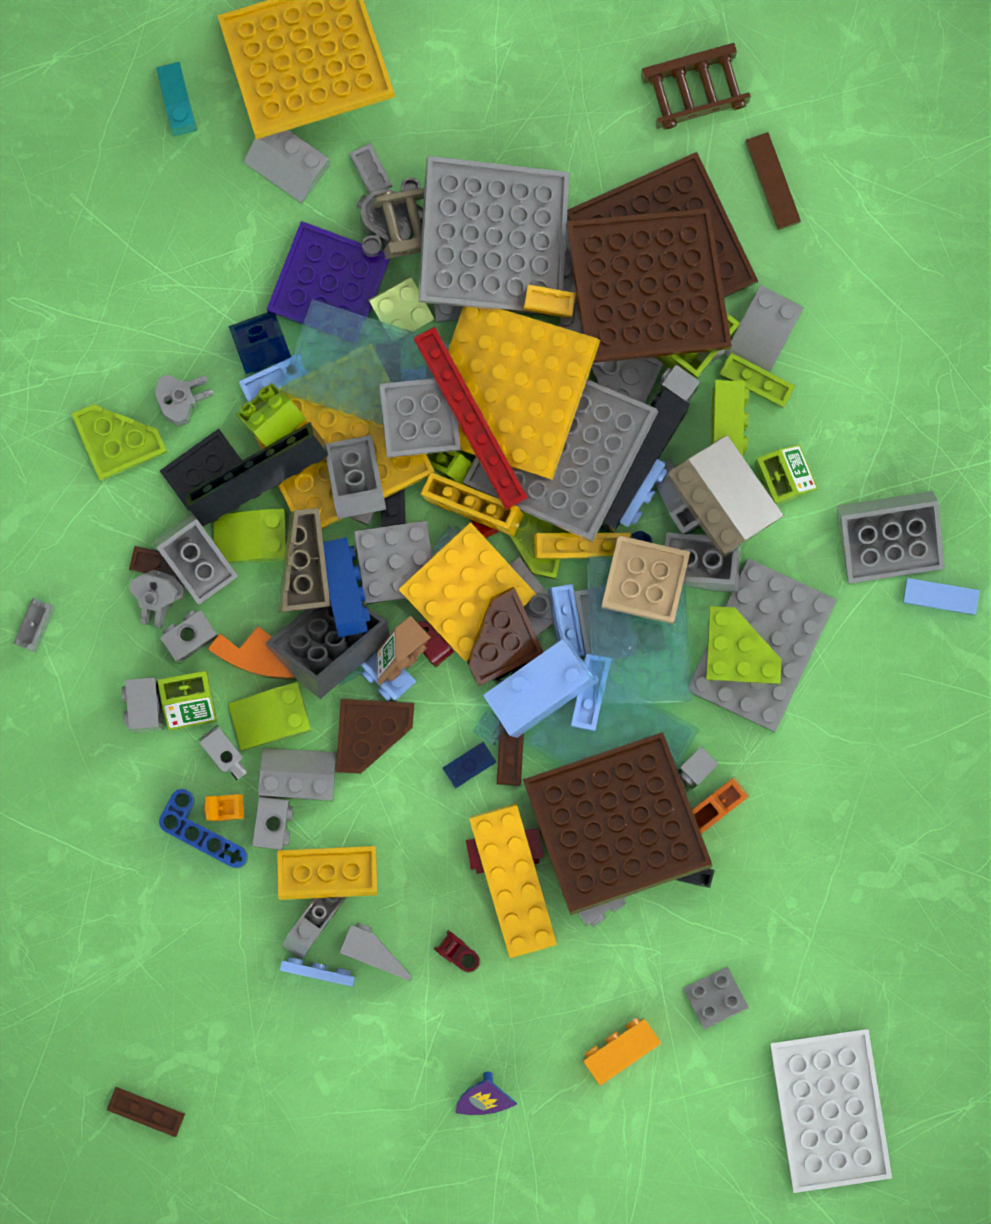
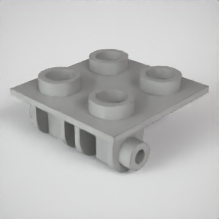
(715, 998)

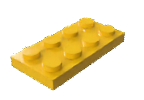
(327, 872)

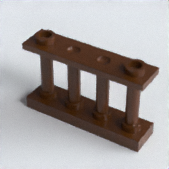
(678, 69)

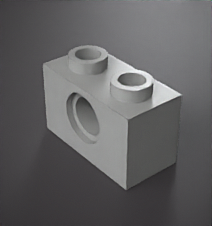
(679, 383)
(183, 649)
(696, 768)
(267, 809)

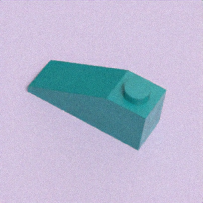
(176, 99)

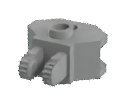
(183, 400)
(156, 592)

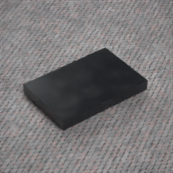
(200, 464)

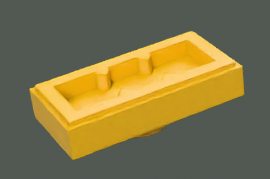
(549, 301)

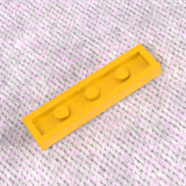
(573, 546)

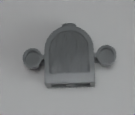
(375, 223)

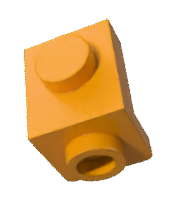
(224, 807)

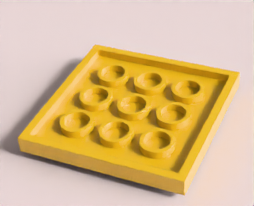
(458, 585)

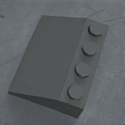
(316, 653)

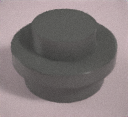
(539, 605)

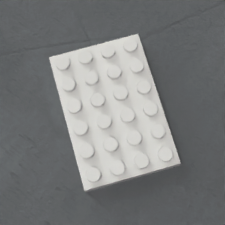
(830, 1110)

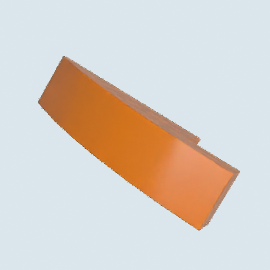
(251, 656)
(719, 804)

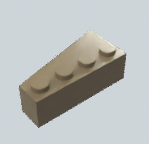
(304, 567)

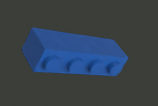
(343, 588)

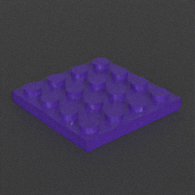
(328, 271)

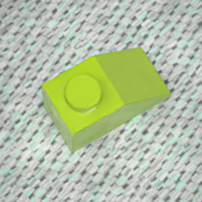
(450, 465)

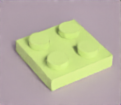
(401, 307)

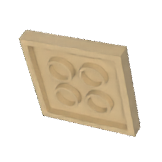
(645, 579)

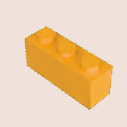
(621, 1050)

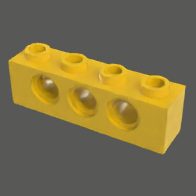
(471, 504)

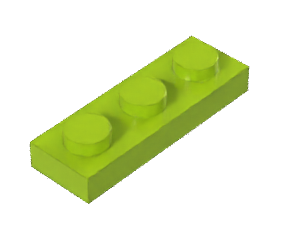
(757, 380)

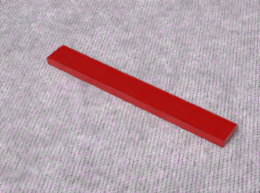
(470, 418)

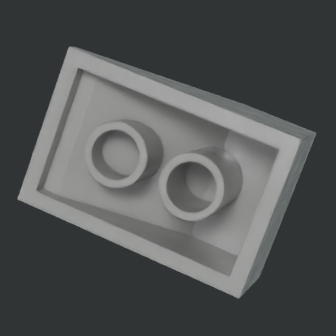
(765, 328)
(354, 477)
(195, 559)
(705, 565)
(369, 949)

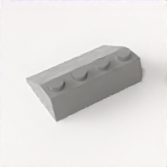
(891, 537)

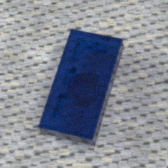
(469, 765)

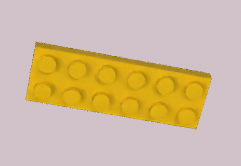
(513, 880)

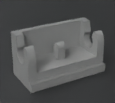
(34, 625)

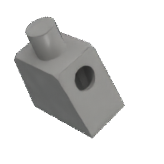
(217, 742)

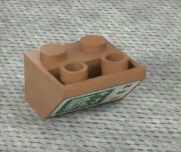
(400, 650)

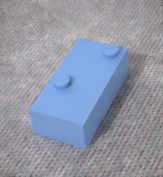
(539, 688)

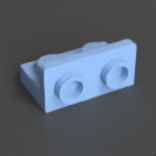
(389, 690)

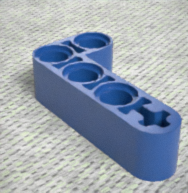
(205, 835)

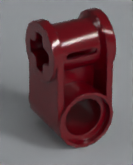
(437, 647)
(456, 952)

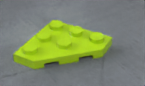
(116, 441)
(524, 543)
(738, 650)

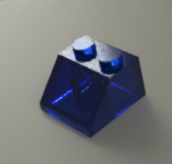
(259, 342)

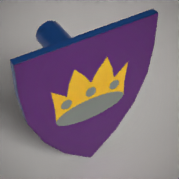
(484, 1098)

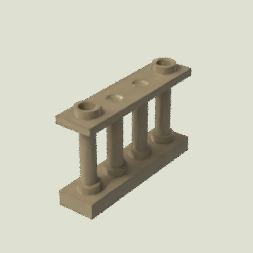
(397, 245)

